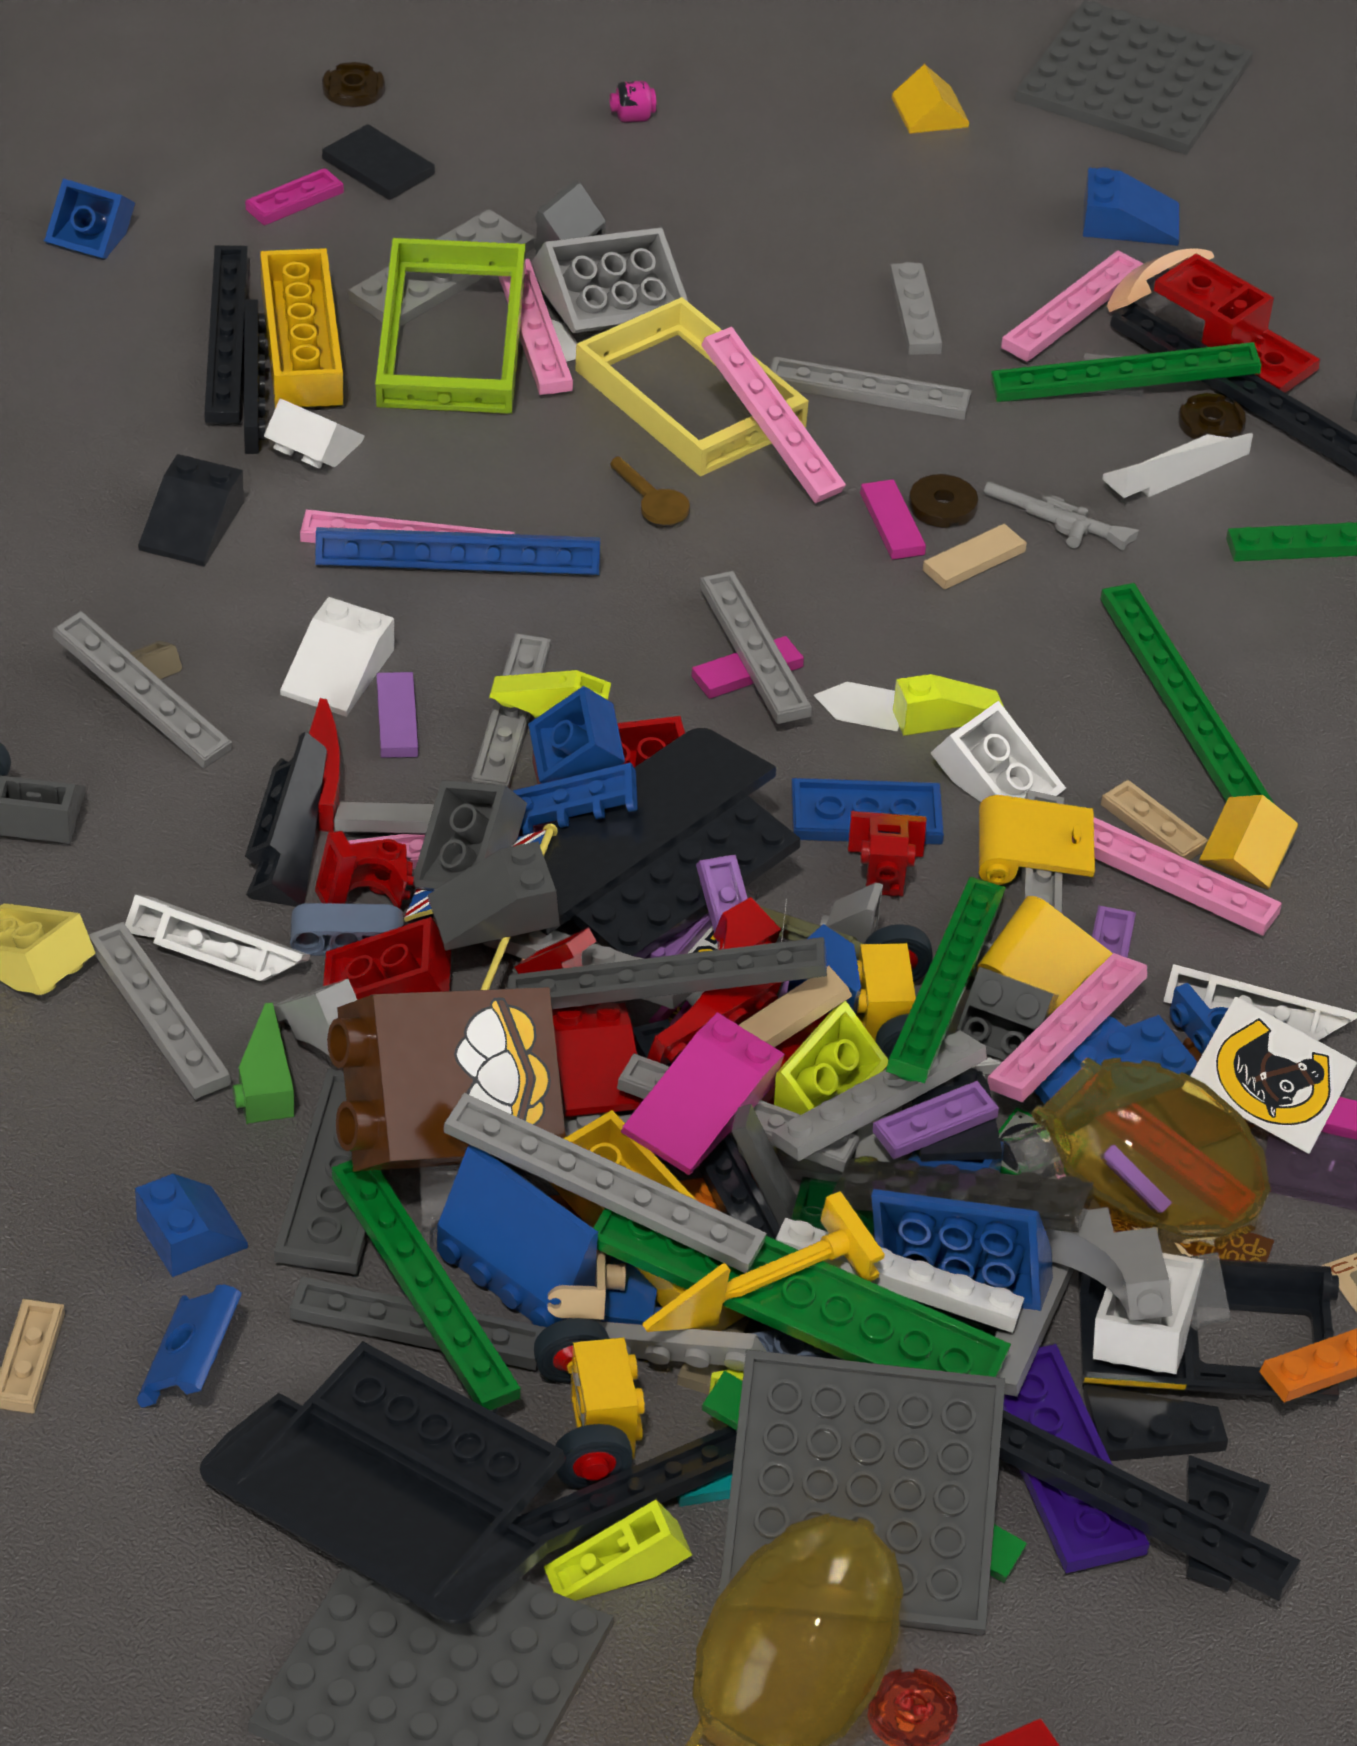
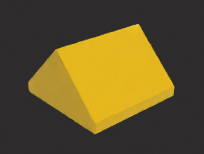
(928, 103)
(1249, 840)

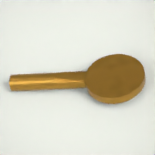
(657, 506)

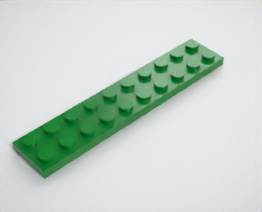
(819, 1305)

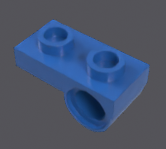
(1195, 1016)

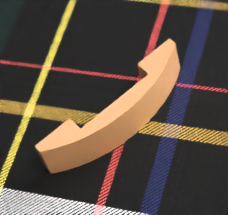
(1135, 285)

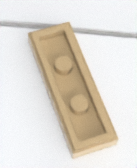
(974, 556)
(1153, 820)
(798, 1008)
(29, 1354)

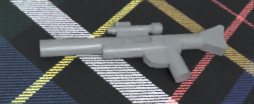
(1067, 517)

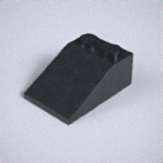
(192, 510)
(972, 1144)

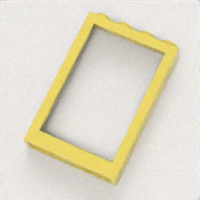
(650, 329)

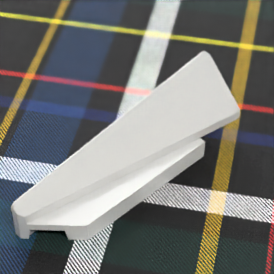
(1178, 465)
(210, 939)
(1302, 1014)

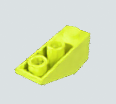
(542, 691)

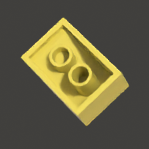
(40, 947)

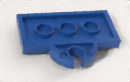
(1144, 1040)

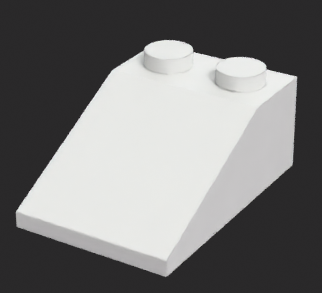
(339, 655)
(995, 758)
(1155, 1341)

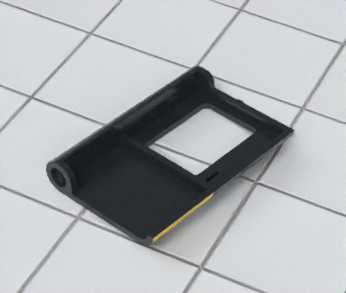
(1248, 1287)

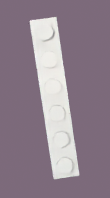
(923, 1282)

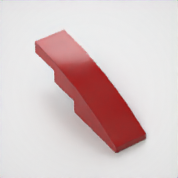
(325, 732)

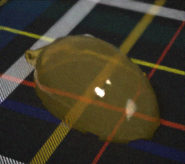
(1175, 1135)
(799, 1638)

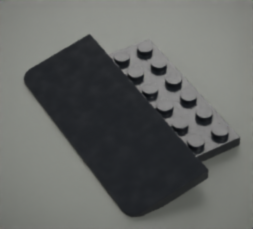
(637, 870)
(394, 1482)

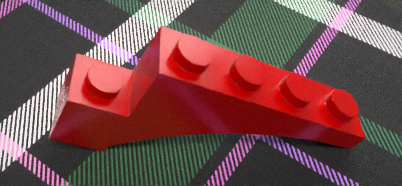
(738, 927)

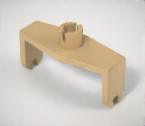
(588, 1301)

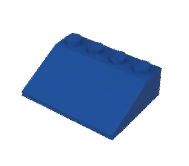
(513, 1237)
(968, 1238)

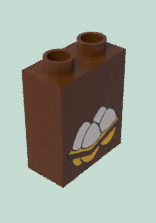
(420, 1052)

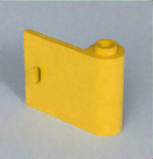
(1034, 836)
(1045, 950)

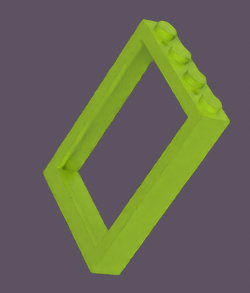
(449, 392)

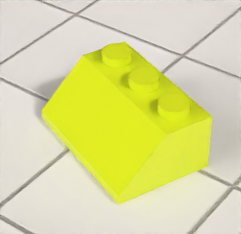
(828, 1062)

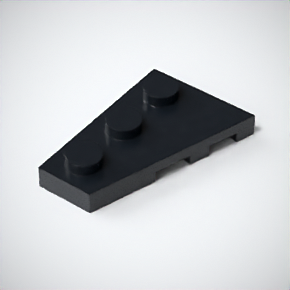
(1152, 1426)
(1227, 1497)

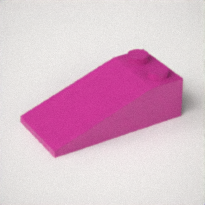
(701, 1092)

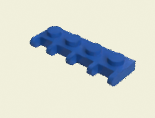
(579, 796)

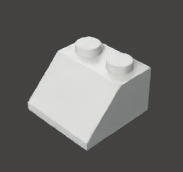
(311, 435)

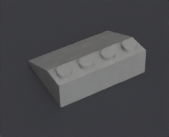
(608, 277)

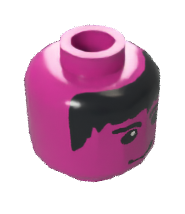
(633, 101)

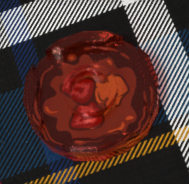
(913, 1709)

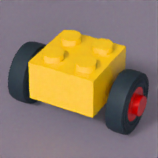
(887, 969)
(601, 1397)

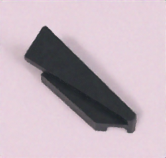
(287, 826)

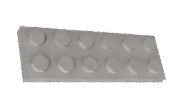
(426, 289)

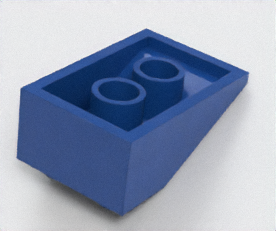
(1127, 209)

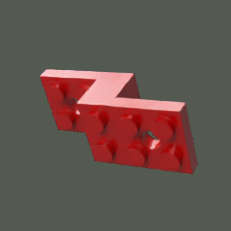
(1236, 315)

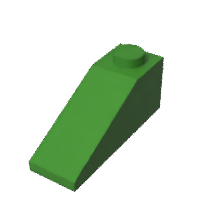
(264, 1075)

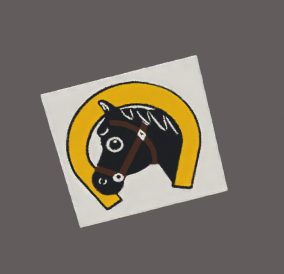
(1273, 1074)

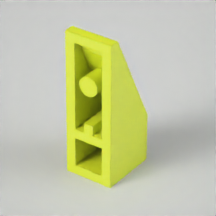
(938, 703)
(621, 1555)

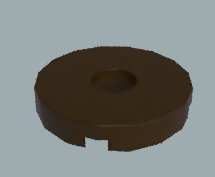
(353, 85)
(1194, 422)
(959, 493)

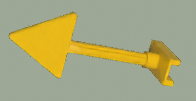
(703, 1302)

